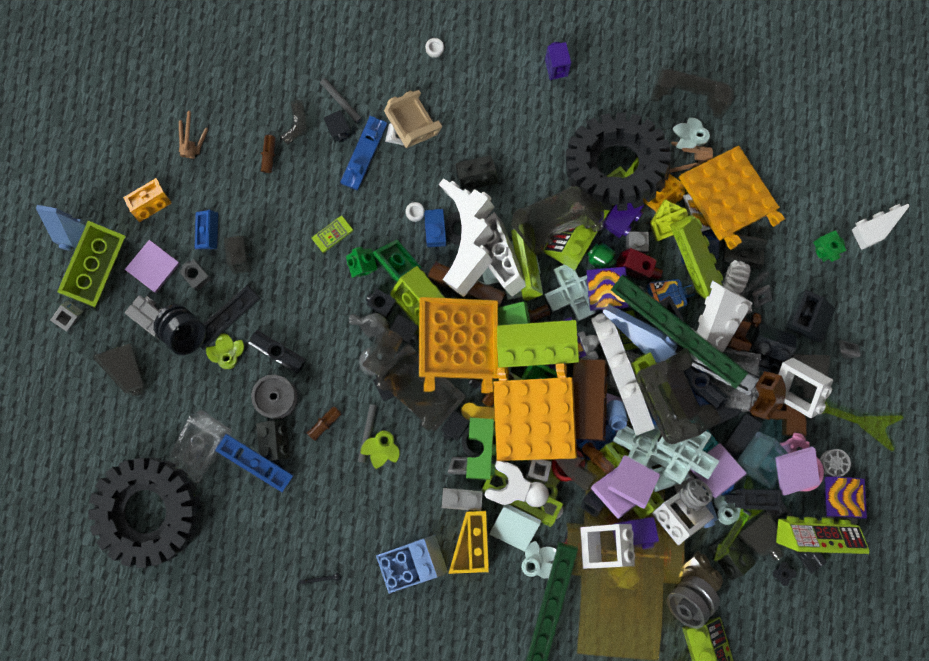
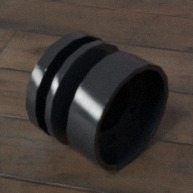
(179, 329)

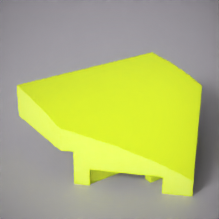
(665, 215)

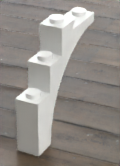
(472, 255)
(623, 374)

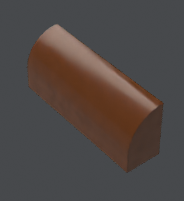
(478, 291)
(590, 399)

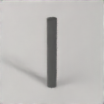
(343, 103)
(368, 429)

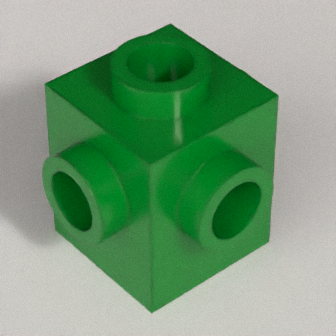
(830, 247)
(361, 262)

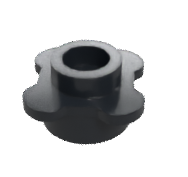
(778, 573)

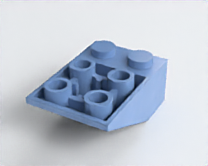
(412, 564)

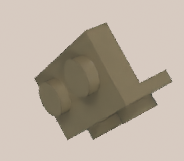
(700, 567)

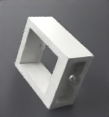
(823, 383)
(678, 529)
(592, 546)

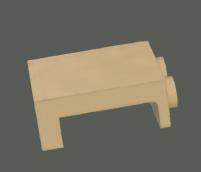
(411, 119)

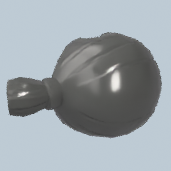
(371, 324)

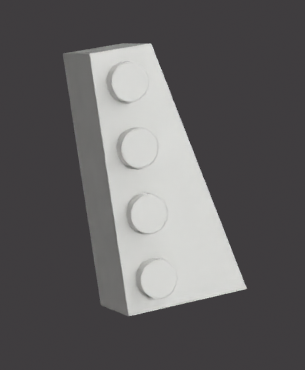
(504, 263)
(722, 315)

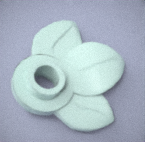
(689, 132)
(724, 507)
(540, 557)

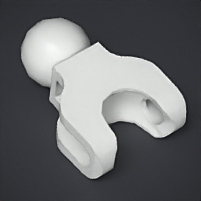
(518, 488)

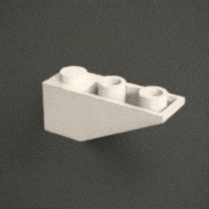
(873, 231)

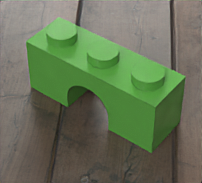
(481, 466)

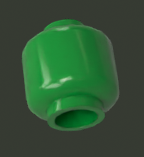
(602, 256)

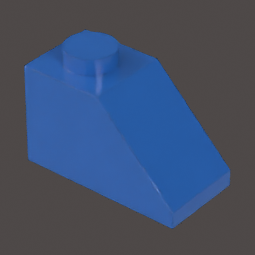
(435, 228)

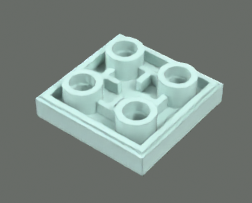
(515, 527)

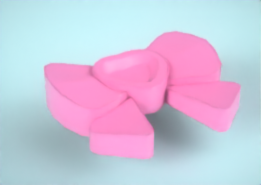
(793, 443)

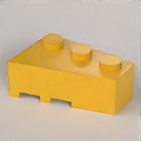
(472, 546)

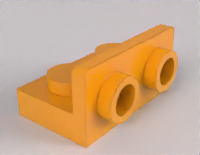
(671, 192)
(147, 200)

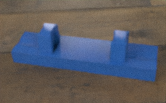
(363, 153)
(254, 462)

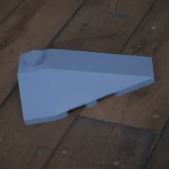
(61, 226)
(641, 334)

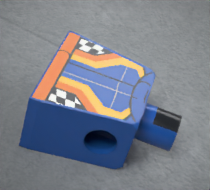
(673, 288)

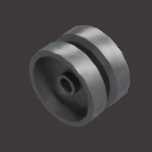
(286, 397)
(693, 602)

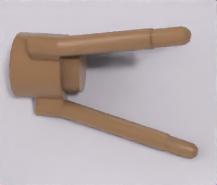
(188, 148)
(701, 154)

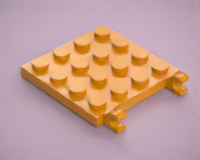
(730, 195)
(458, 340)
(535, 417)

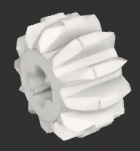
(737, 276)

